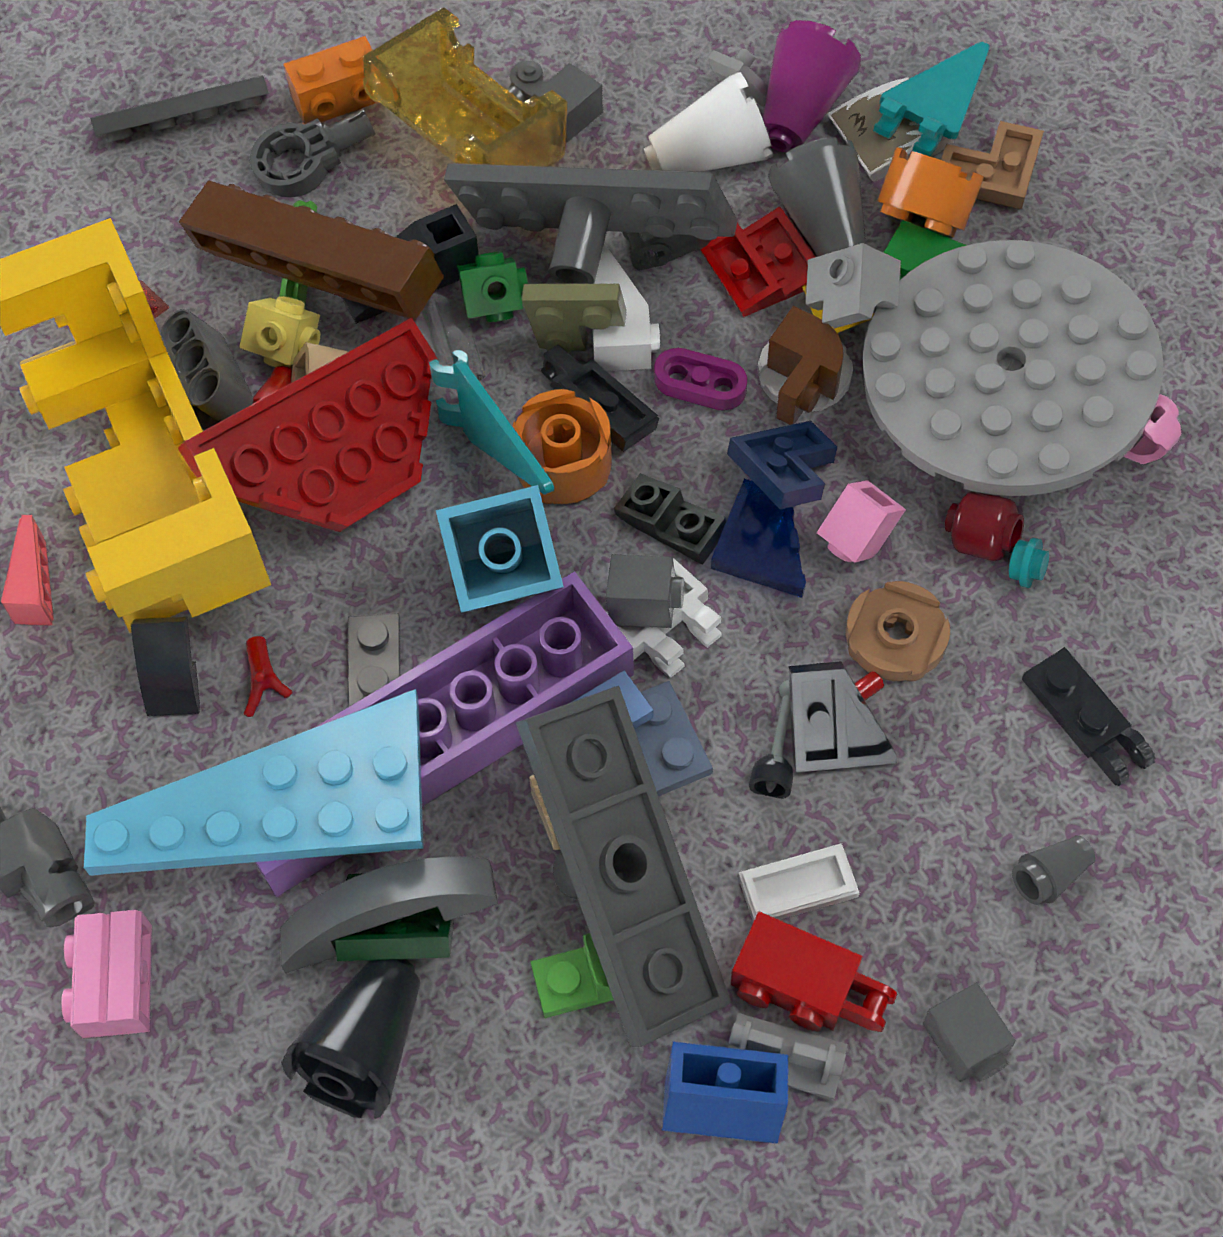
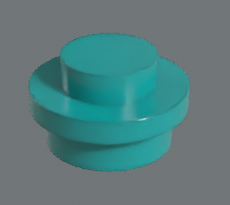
(1028, 562)

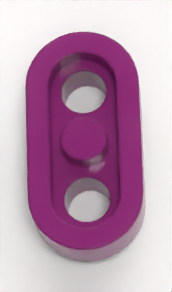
(702, 377)

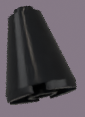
(358, 1040)

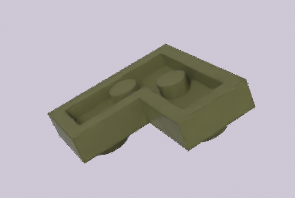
(563, 310)

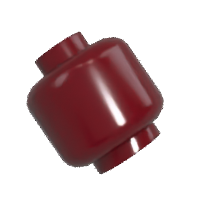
(984, 525)

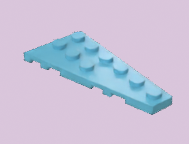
(308, 796)

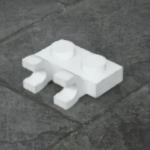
(699, 620)

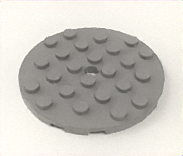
(1026, 431)

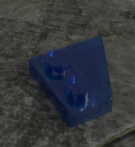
(760, 543)

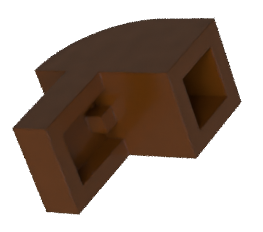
(809, 358)

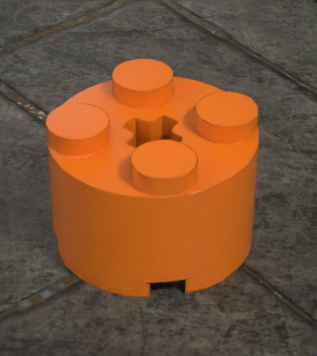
(929, 190)
(569, 443)

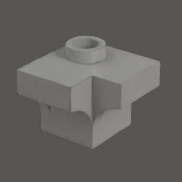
(852, 284)

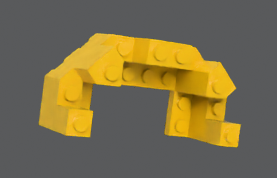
(151, 526)

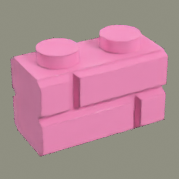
(109, 974)

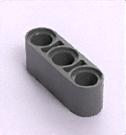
(205, 366)

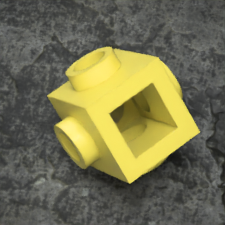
(279, 329)

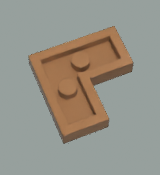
(1005, 168)

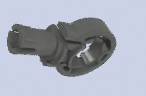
(321, 150)

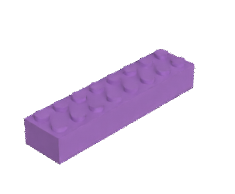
(486, 683)

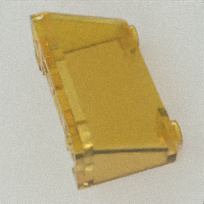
(456, 105)

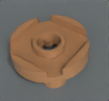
(892, 658)

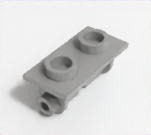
(812, 1060)

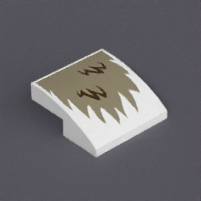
(856, 123)

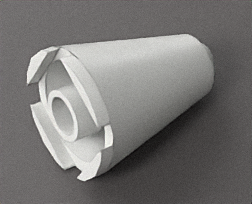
(712, 132)

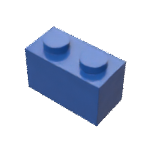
(725, 1092)

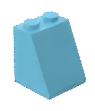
(499, 549)

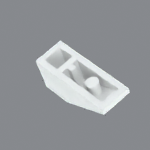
(628, 345)

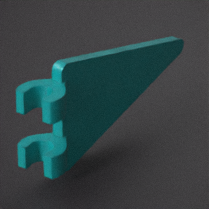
(934, 99)
(485, 422)

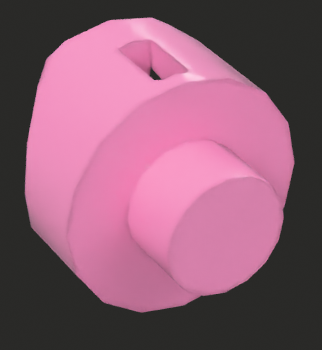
(1159, 434)

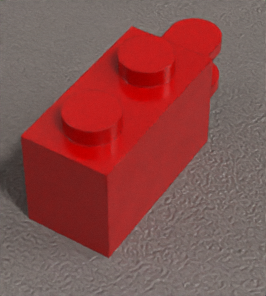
(806, 977)

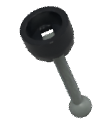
(773, 766)

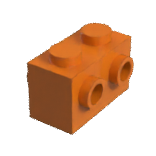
(329, 81)

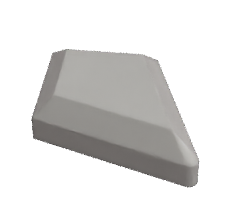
(724, 66)

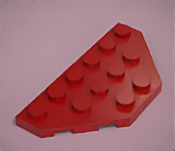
(334, 437)

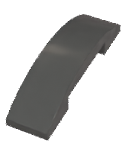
(382, 896)

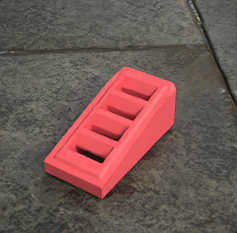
(28, 581)

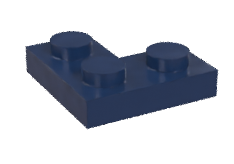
(782, 459)

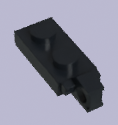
(627, 414)

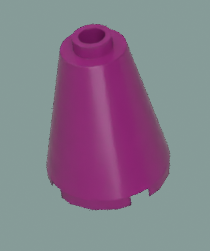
(805, 81)

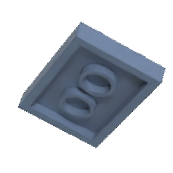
(670, 742)

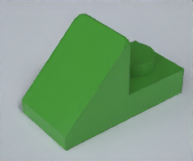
(571, 980)

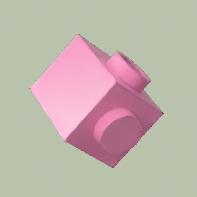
(860, 522)

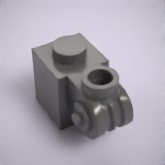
(576, 87)

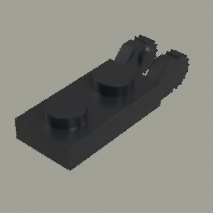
(1087, 714)

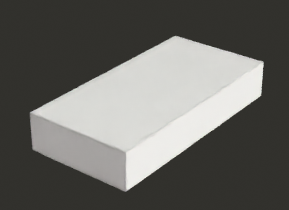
(799, 883)

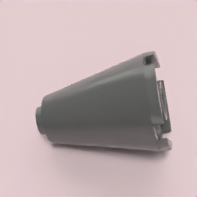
(822, 194)

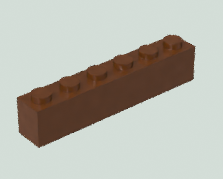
(313, 249)

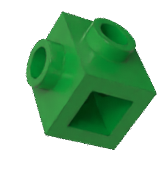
(478, 276)

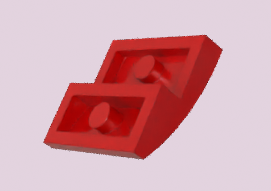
(761, 262)

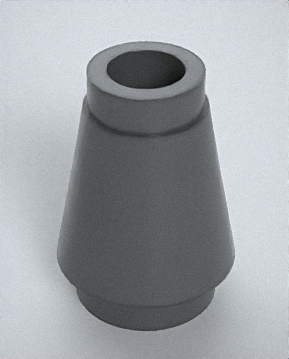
(1052, 869)

